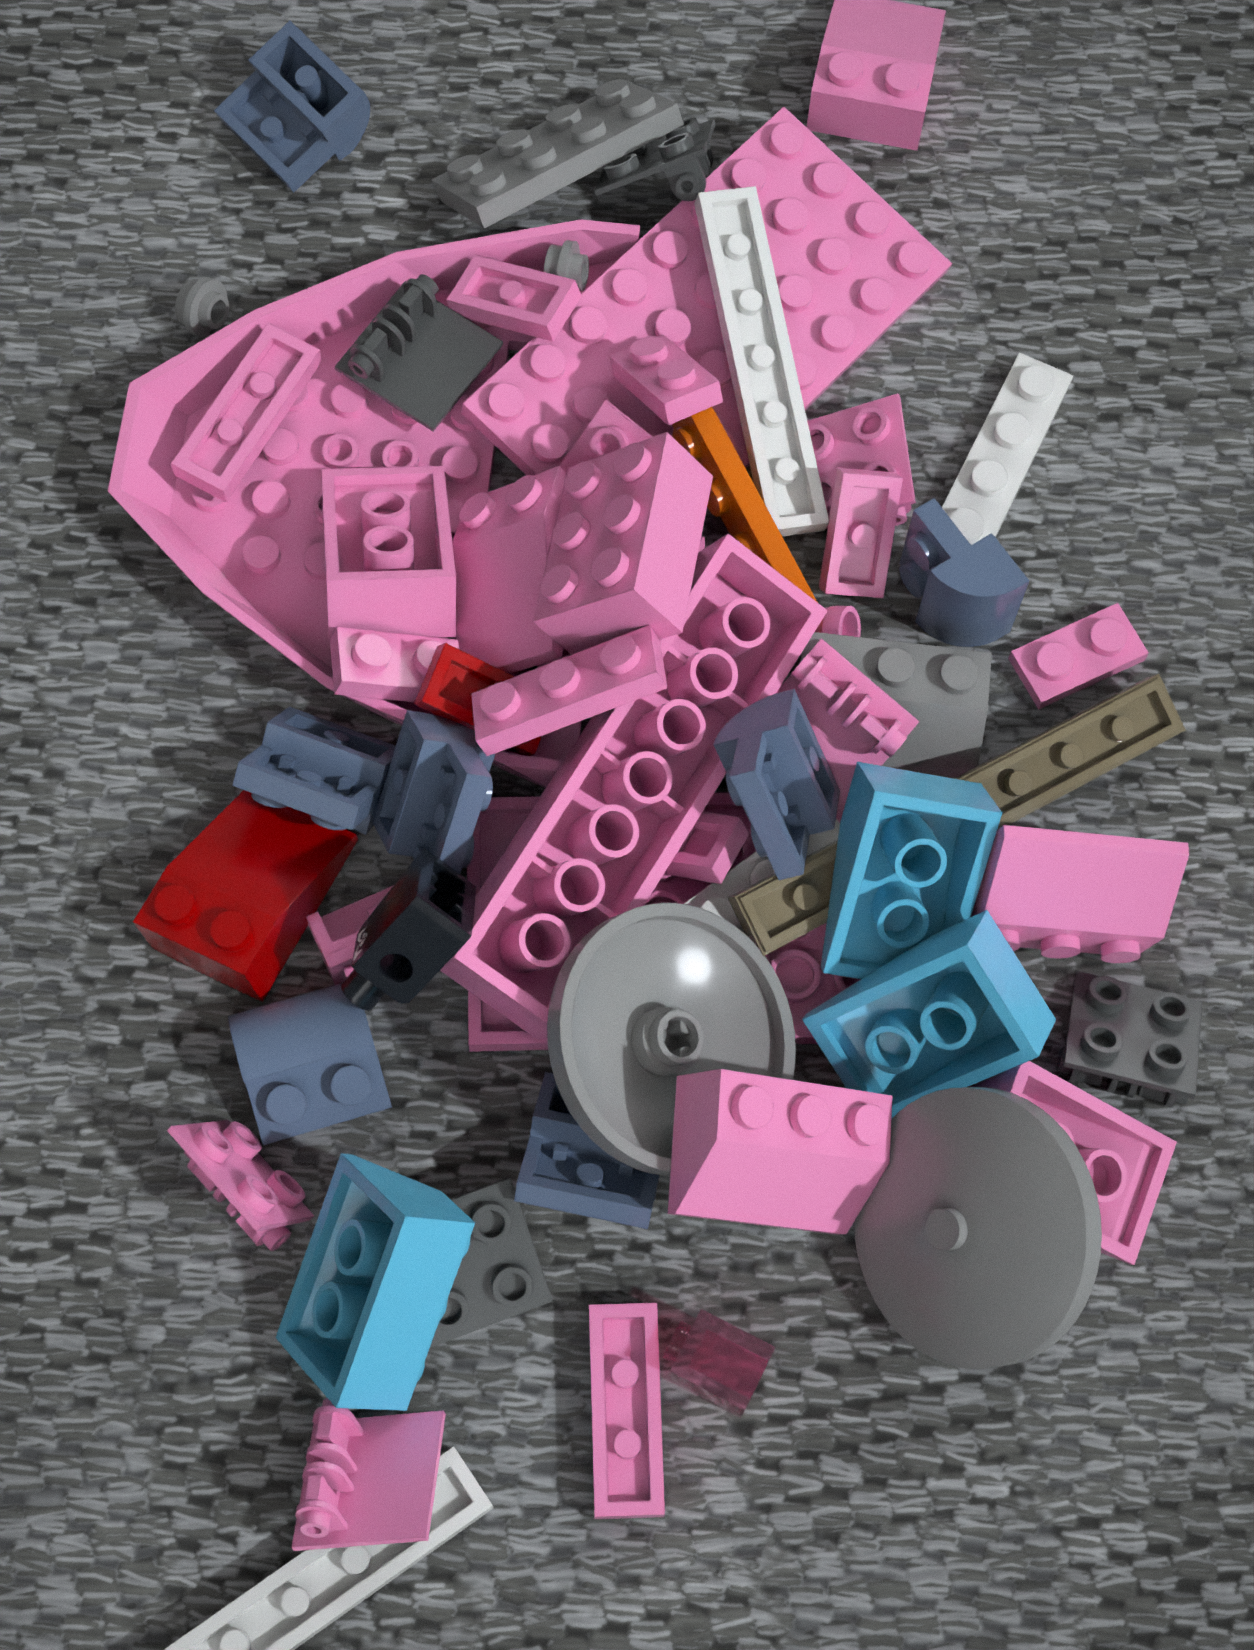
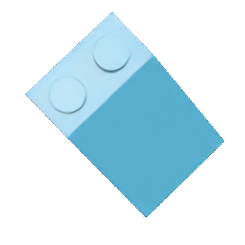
(904, 864)
(935, 1016)

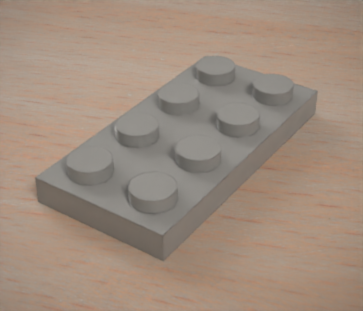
(556, 152)

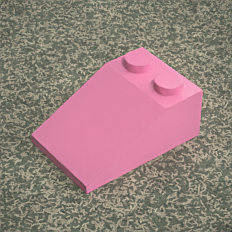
(875, 71)
(389, 550)
(500, 569)
(1119, 1151)

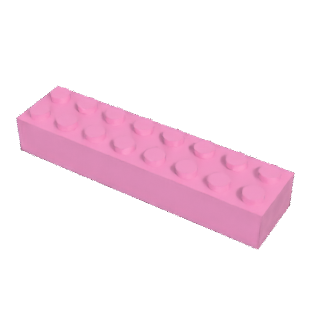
(632, 786)

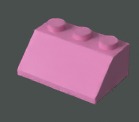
(1081, 891)
(776, 1150)

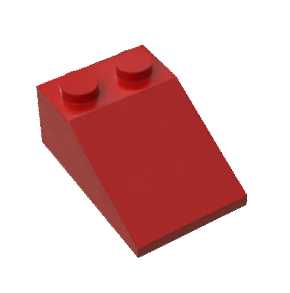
(244, 893)

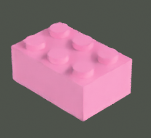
(624, 545)

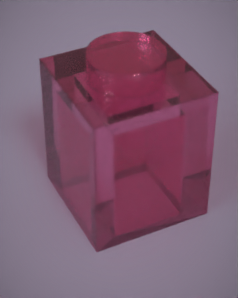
(717, 1361)

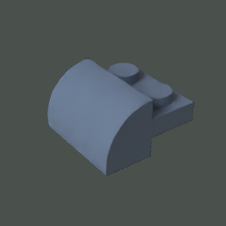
(296, 108)
(965, 588)
(317, 770)
(779, 779)
(434, 790)
(308, 1063)
(574, 1174)

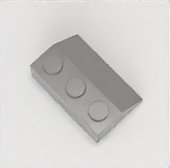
(934, 684)

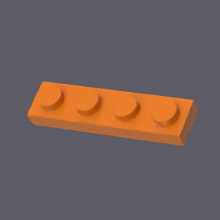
(735, 495)

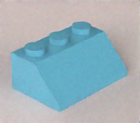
(373, 1285)

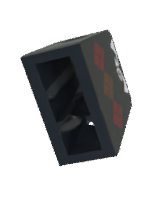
(411, 933)

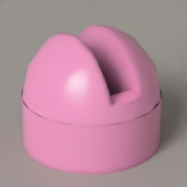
(840, 621)

